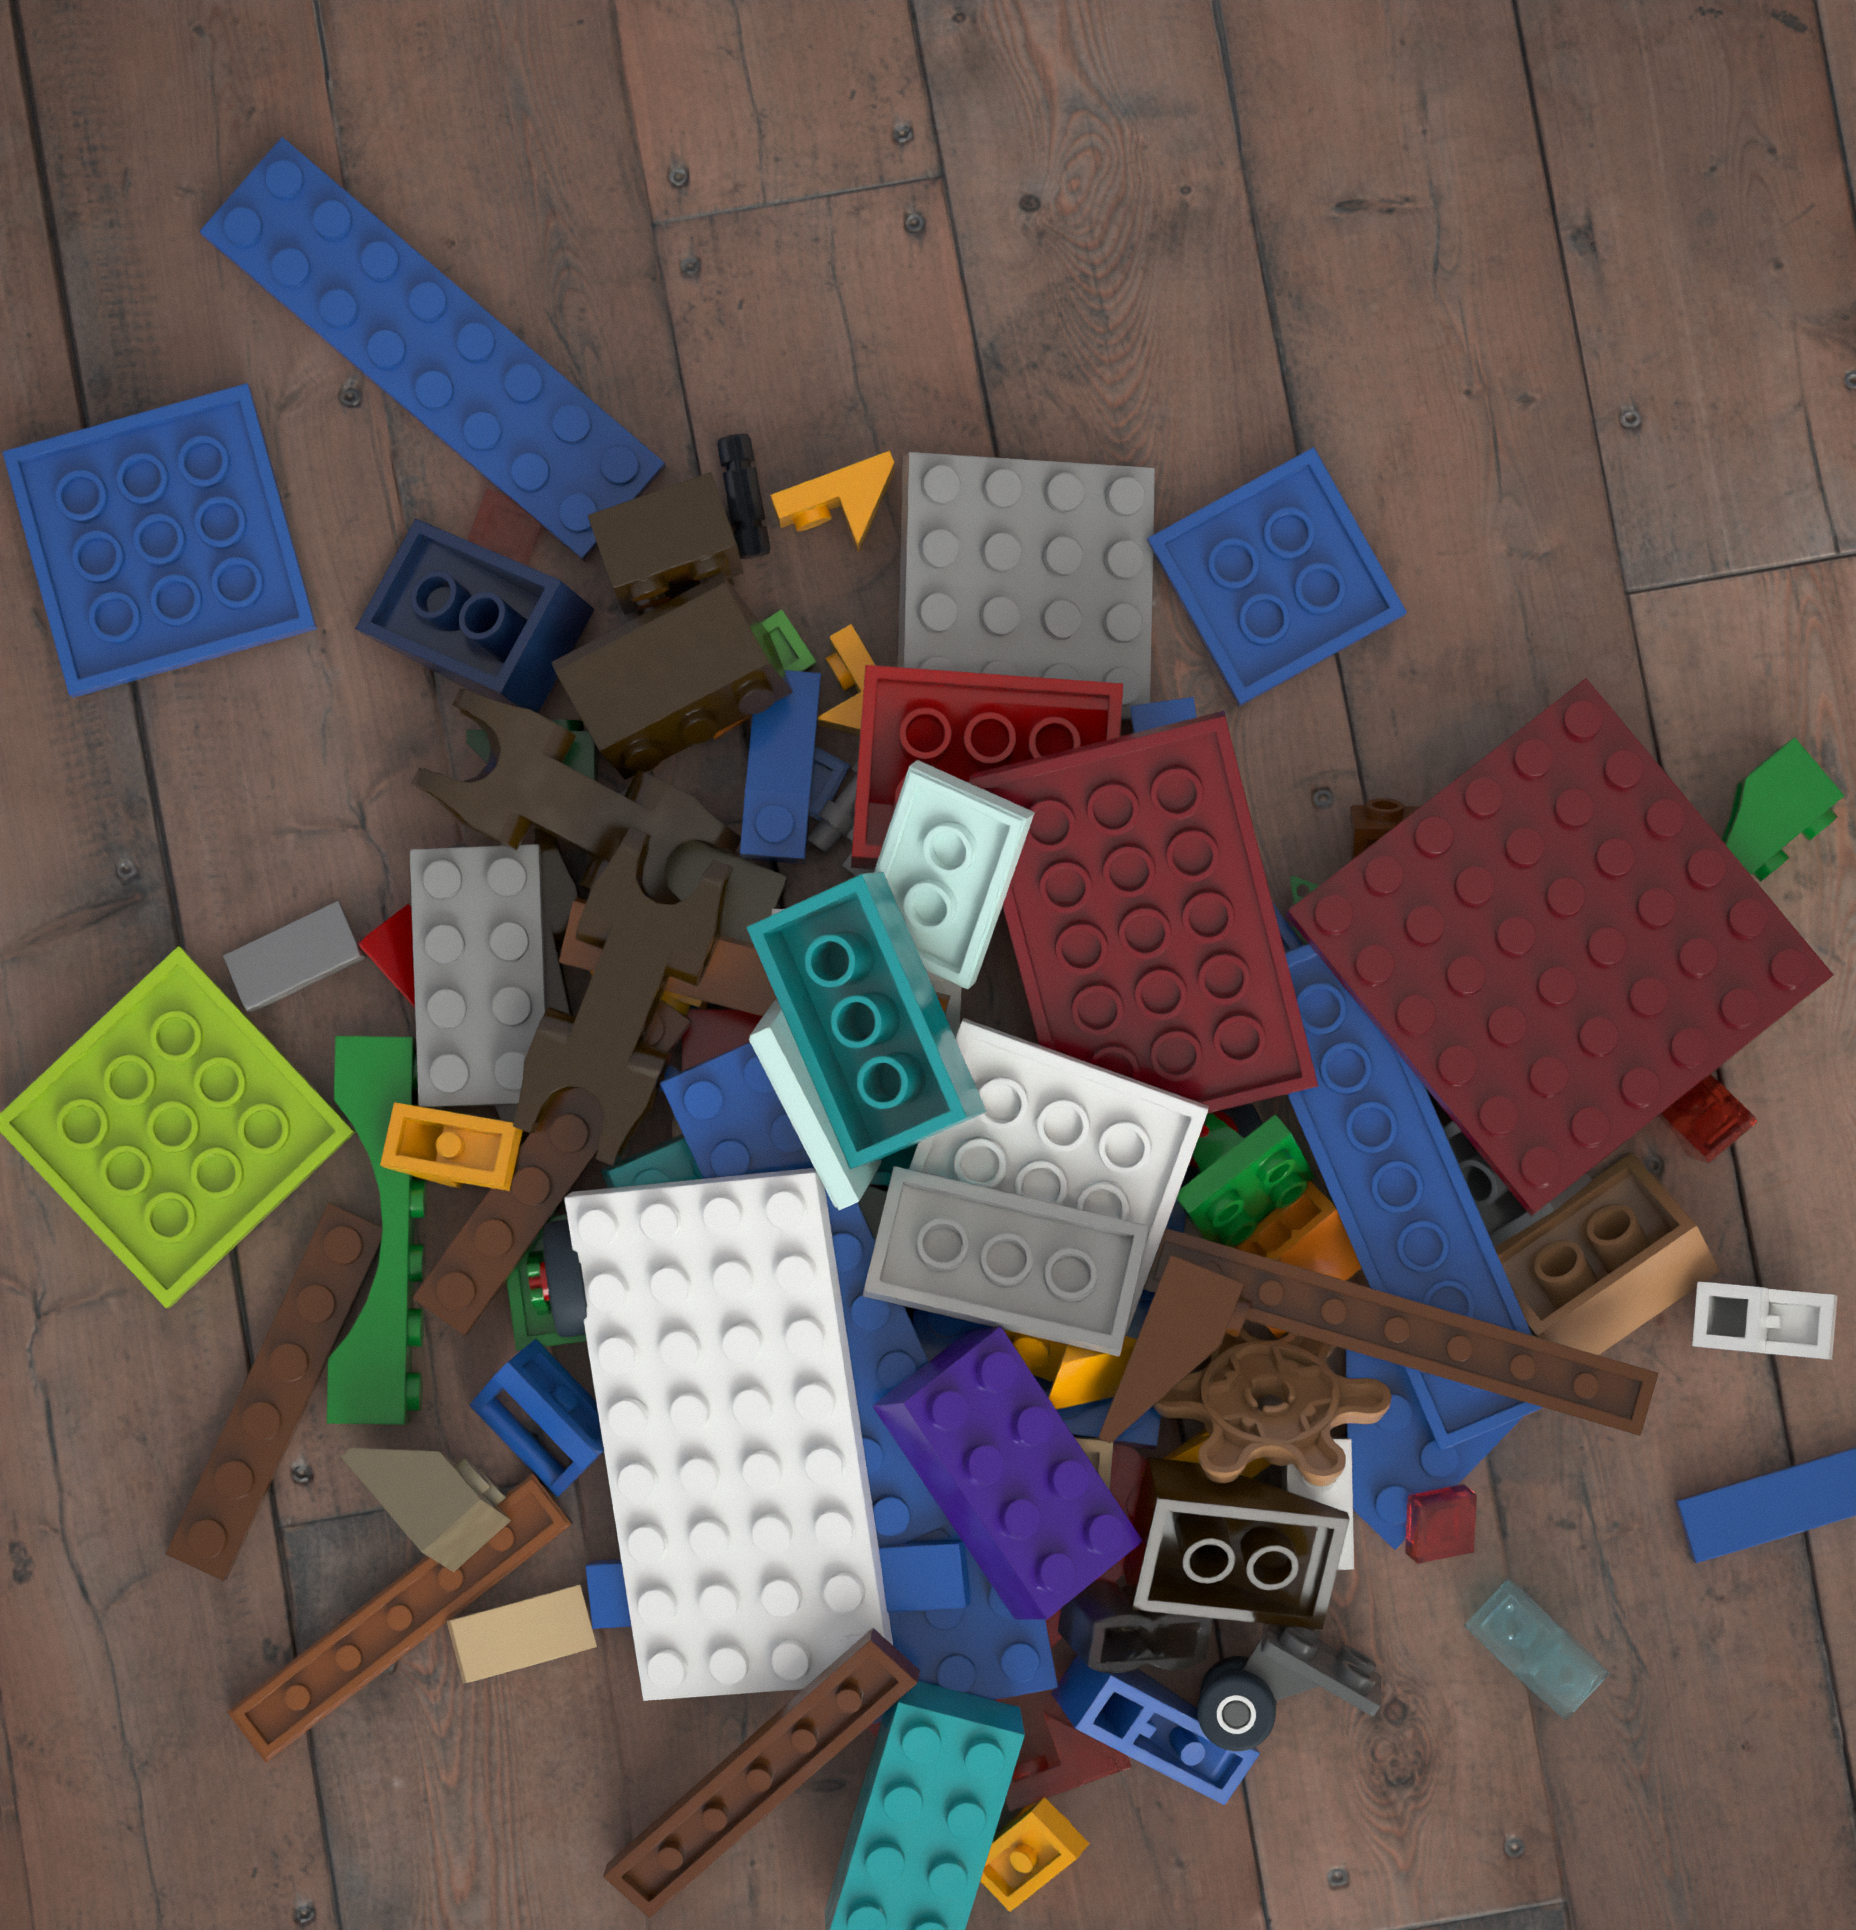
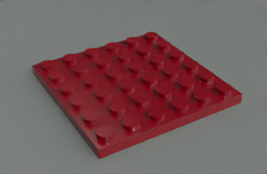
(1558, 946)

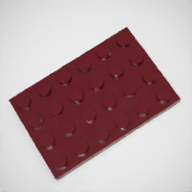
(1153, 916)

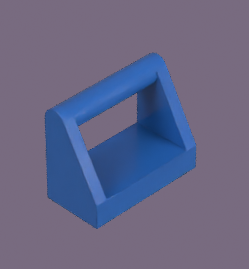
(555, 1404)

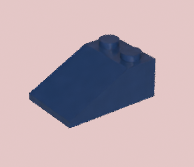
(475, 616)

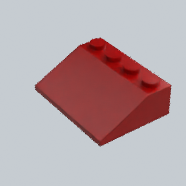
(963, 728)

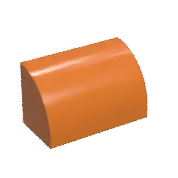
(1307, 1237)

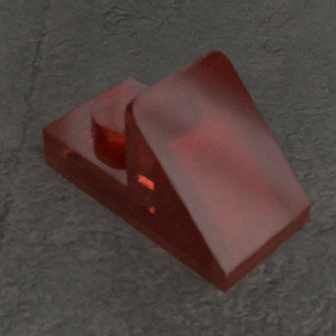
(1707, 1120)
(1080, 1763)

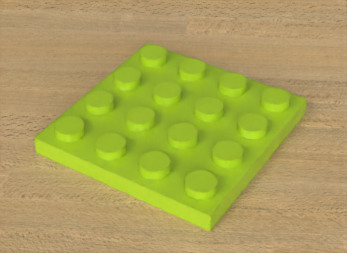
(173, 1127)

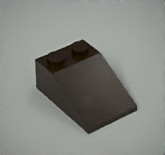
(1232, 1549)

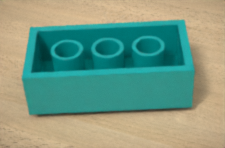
(866, 1019)
(926, 1812)

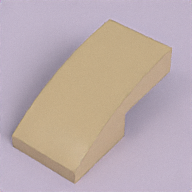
(521, 1634)

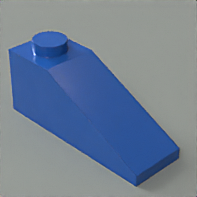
(781, 774)
(1150, 1726)

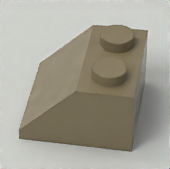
(437, 1503)

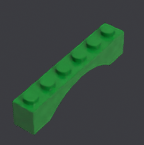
(1775, 805)
(373, 1365)

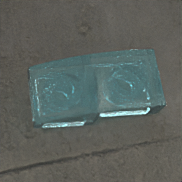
(1537, 1649)

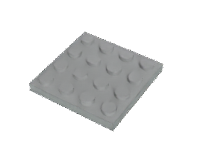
(1027, 569)

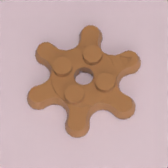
(1283, 1433)

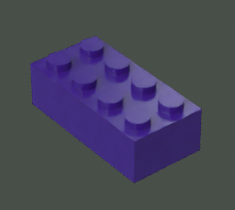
(1007, 1473)

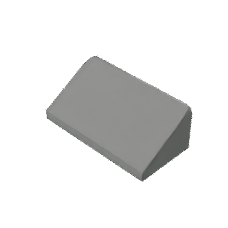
(293, 957)

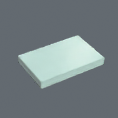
(951, 867)
(798, 1095)

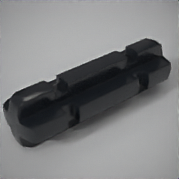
(743, 495)

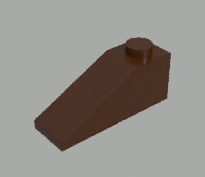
(1180, 1331)

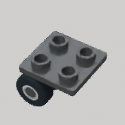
(1243, 1692)

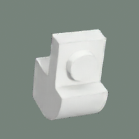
(1764, 1320)

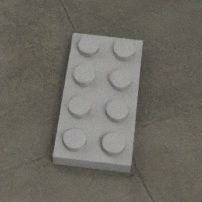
(476, 971)
(1006, 1261)

